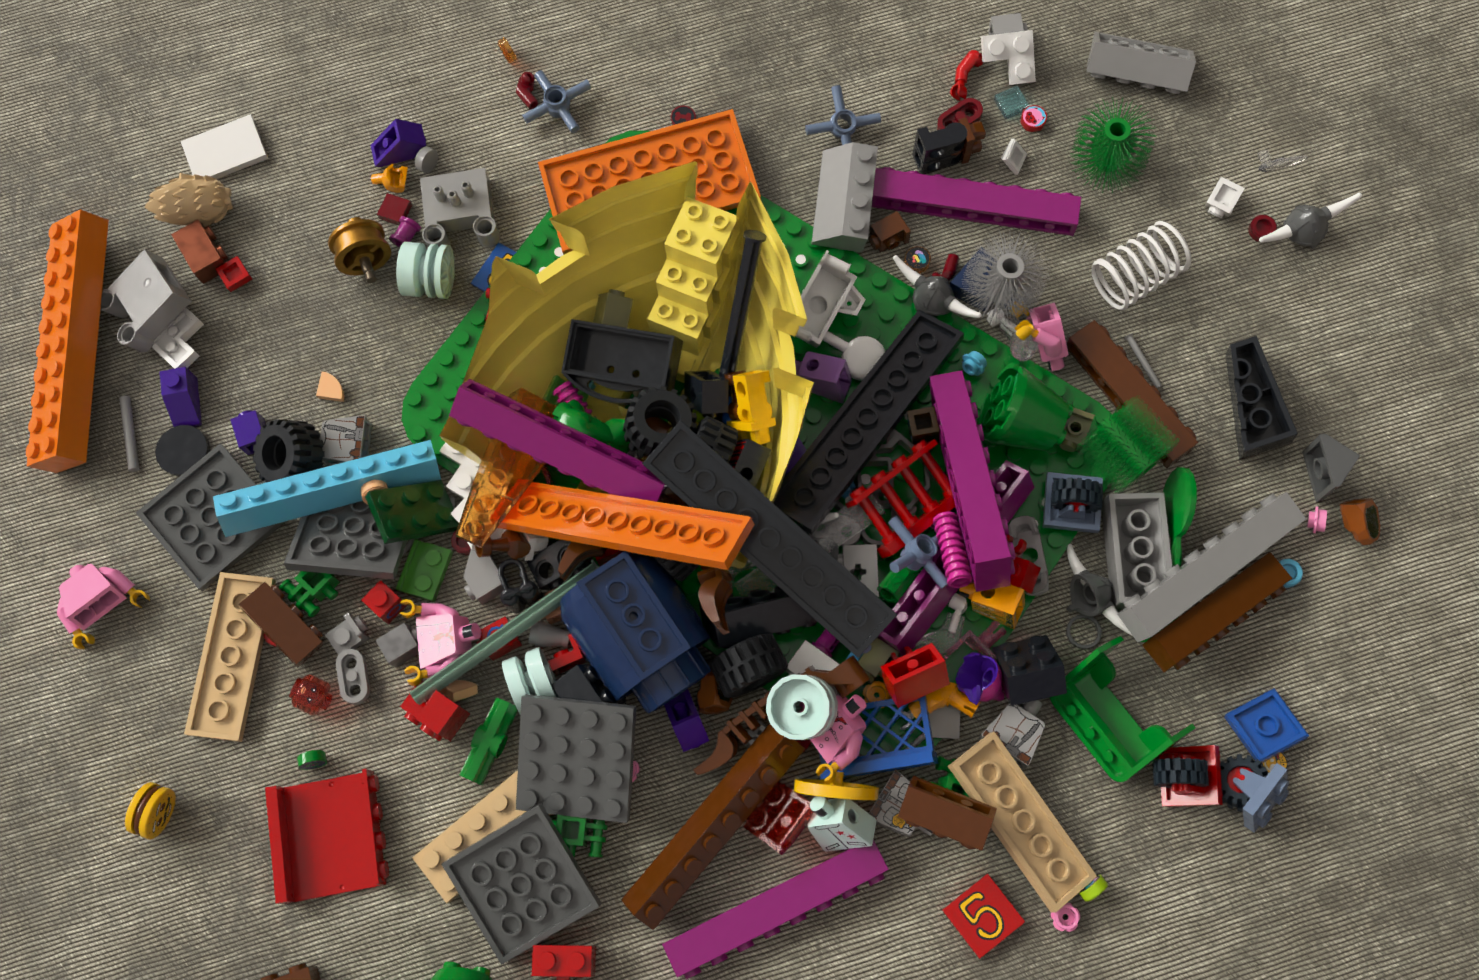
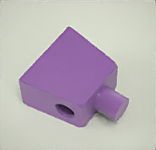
(828, 373)

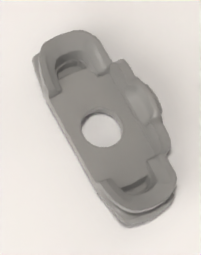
(1027, 529)

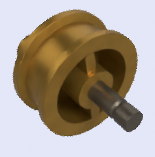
(359, 248)

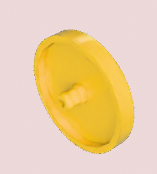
(836, 789)

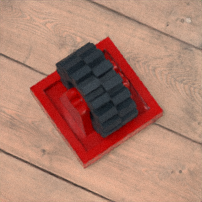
(1189, 776)

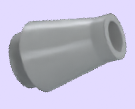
(548, 635)

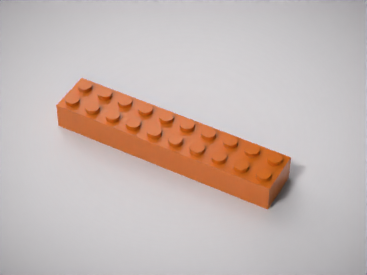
(67, 343)

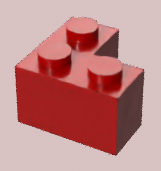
(438, 715)

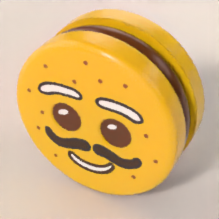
(150, 810)

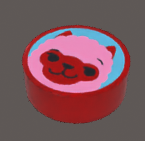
(1033, 118)

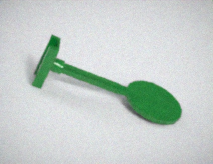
(1180, 504)

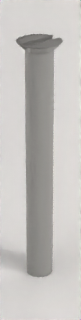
(1143, 361)

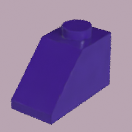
(398, 143)
(181, 396)
(686, 721)

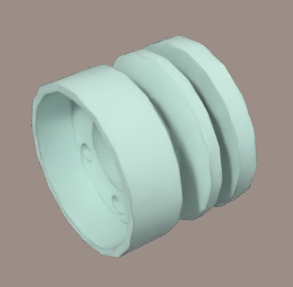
(425, 270)

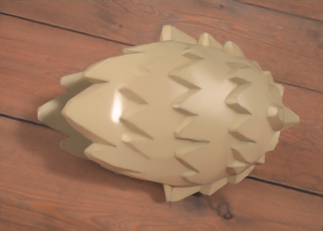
(190, 199)

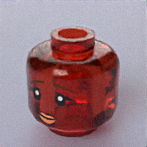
(311, 694)

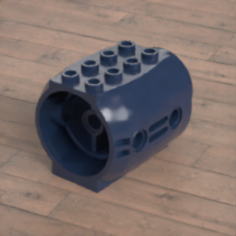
(637, 630)

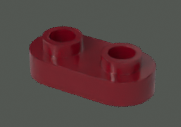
(958, 112)

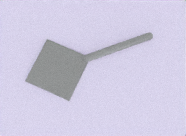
(944, 724)

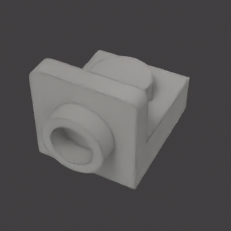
(348, 634)

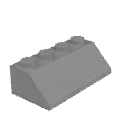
(1141, 62)
(845, 197)
(1135, 542)

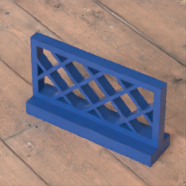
(898, 758)

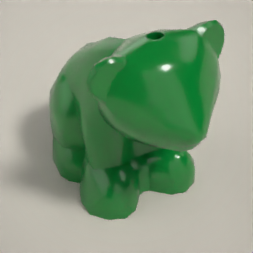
(610, 432)

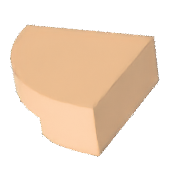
(330, 388)
(460, 690)

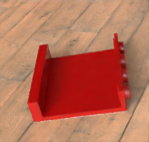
(326, 837)

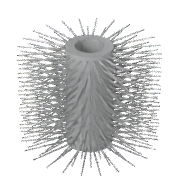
(1005, 278)

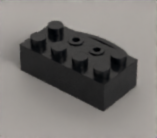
(597, 347)

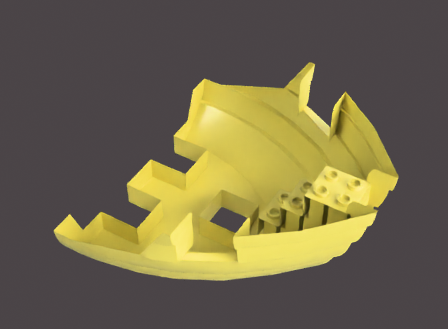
(680, 271)

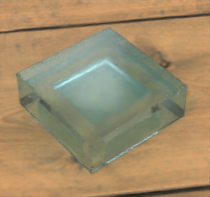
(1011, 102)

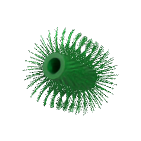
(1114, 145)
(1127, 444)

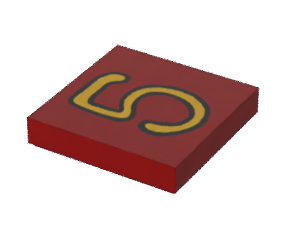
(983, 916)

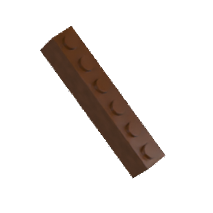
(1121, 381)
(1217, 611)

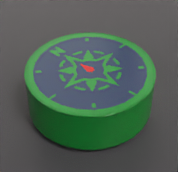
(312, 759)

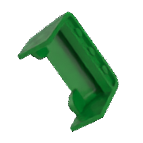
(1104, 722)

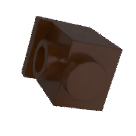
(889, 232)

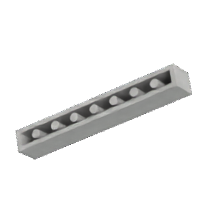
(1211, 566)

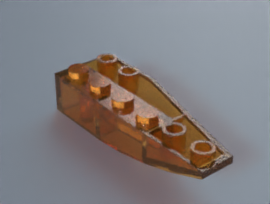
(500, 480)

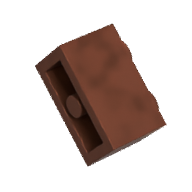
(200, 250)

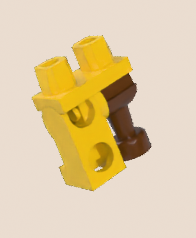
(750, 410)

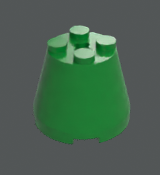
(1023, 412)

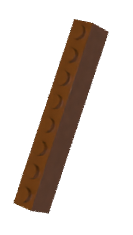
(711, 826)

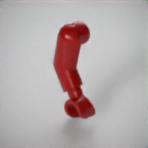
(972, 58)

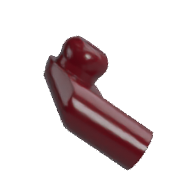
(525, 88)
(950, 267)

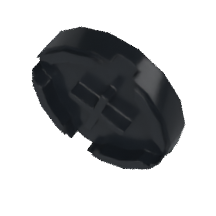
(181, 449)

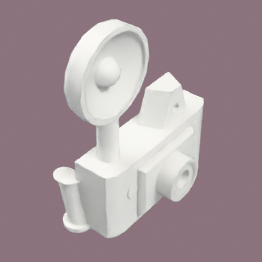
(822, 299)

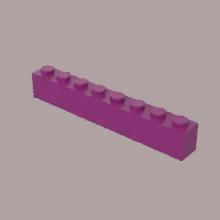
(976, 201)
(554, 443)
(924, 598)
(773, 908)

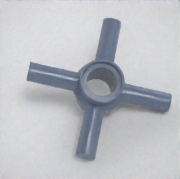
(554, 93)
(842, 113)
(917, 553)

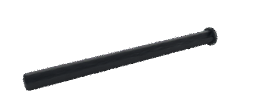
(741, 303)

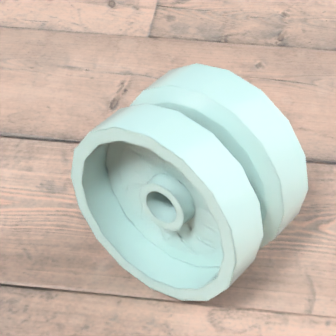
(534, 681)
(784, 707)

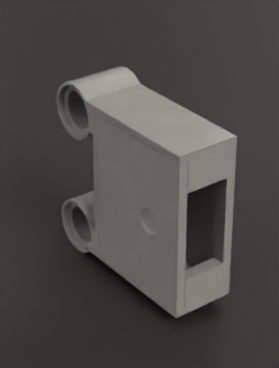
(458, 203)
(149, 296)

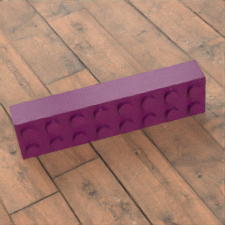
(972, 482)

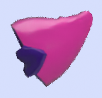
(980, 678)

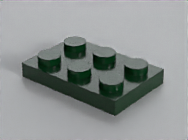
(412, 511)

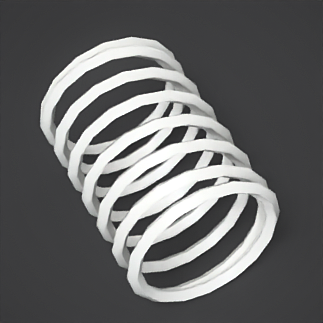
(1160, 254)

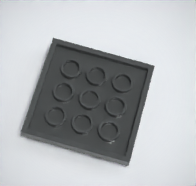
(187, 522)
(344, 544)
(576, 757)
(521, 883)

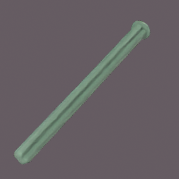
(497, 639)

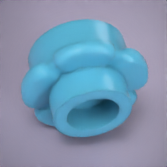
(974, 363)

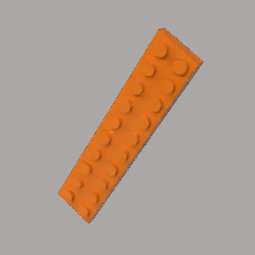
(630, 524)

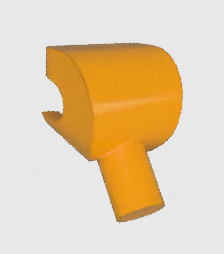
(392, 178)

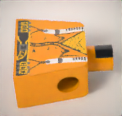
(1003, 606)

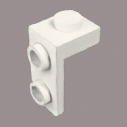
(1224, 198)

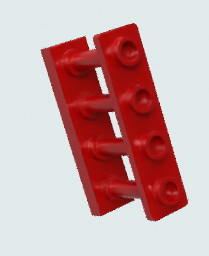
(931, 508)

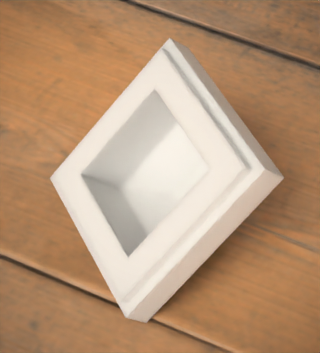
(1014, 156)

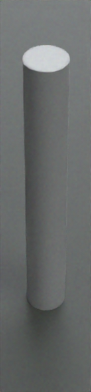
(129, 434)

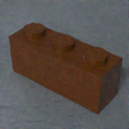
(282, 623)
(947, 813)

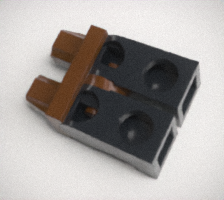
(947, 146)

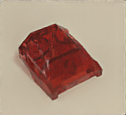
(780, 818)

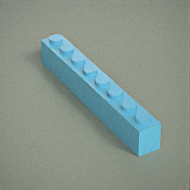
(322, 488)

